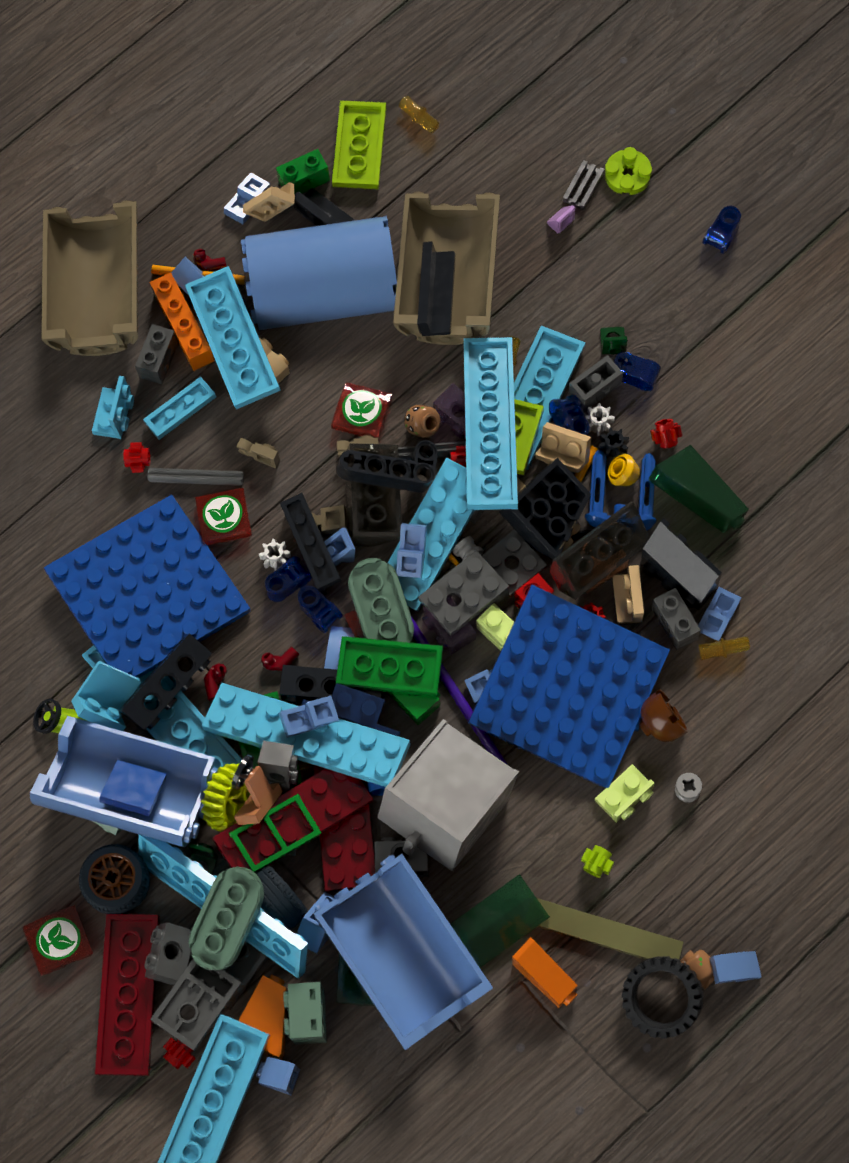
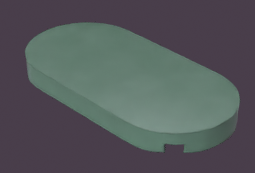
(380, 601)
(226, 918)

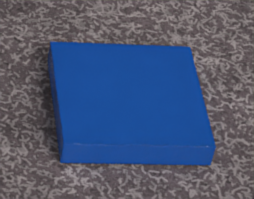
(132, 787)

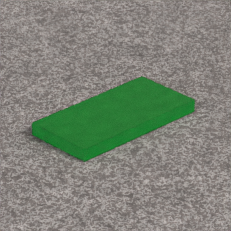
(389, 666)

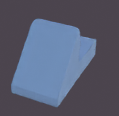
(341, 547)

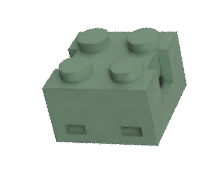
(306, 1013)

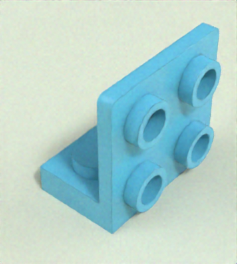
(112, 410)
(104, 694)

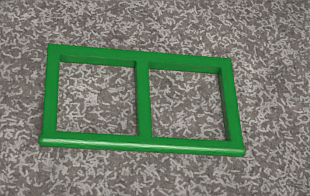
(285, 849)

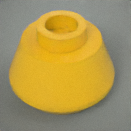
(623, 471)

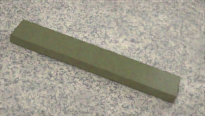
(608, 933)

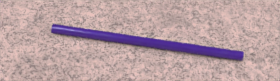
(460, 700)

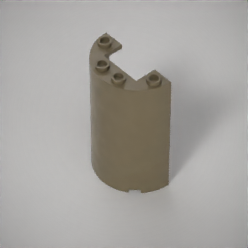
(473, 238)
(90, 280)

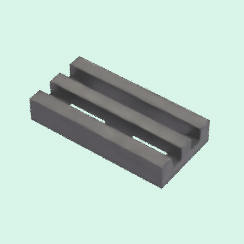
(591, 170)

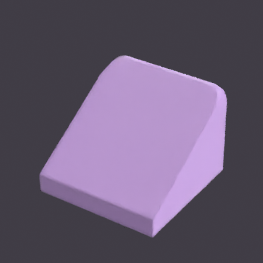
(562, 218)

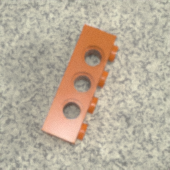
(182, 321)

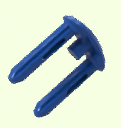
(598, 476)

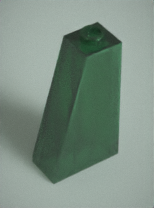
(700, 489)

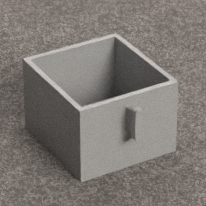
(446, 795)

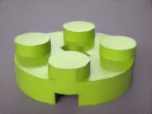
(628, 159)

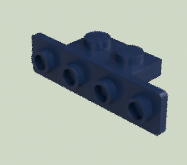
(358, 707)

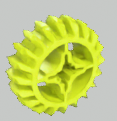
(221, 800)

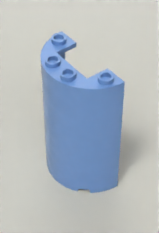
(320, 273)
(86, 761)
(402, 950)

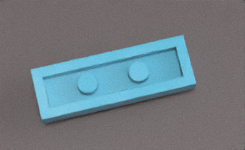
(179, 408)

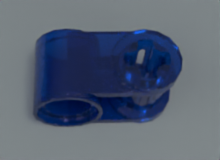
(721, 232)
(638, 371)
(569, 416)
(290, 576)
(322, 611)

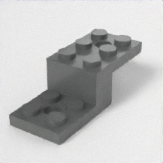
(482, 582)
(208, 993)

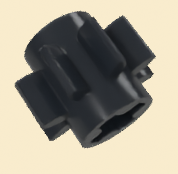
(610, 438)

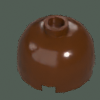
(661, 718)

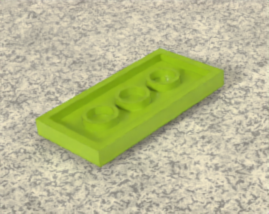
(359, 145)

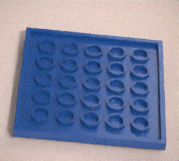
(146, 588)
(569, 686)

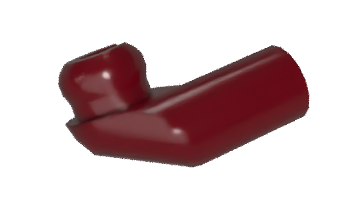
(206, 263)
(276, 663)
(213, 679)

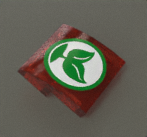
(361, 410)
(223, 516)
(57, 940)

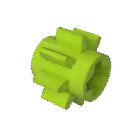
(597, 861)

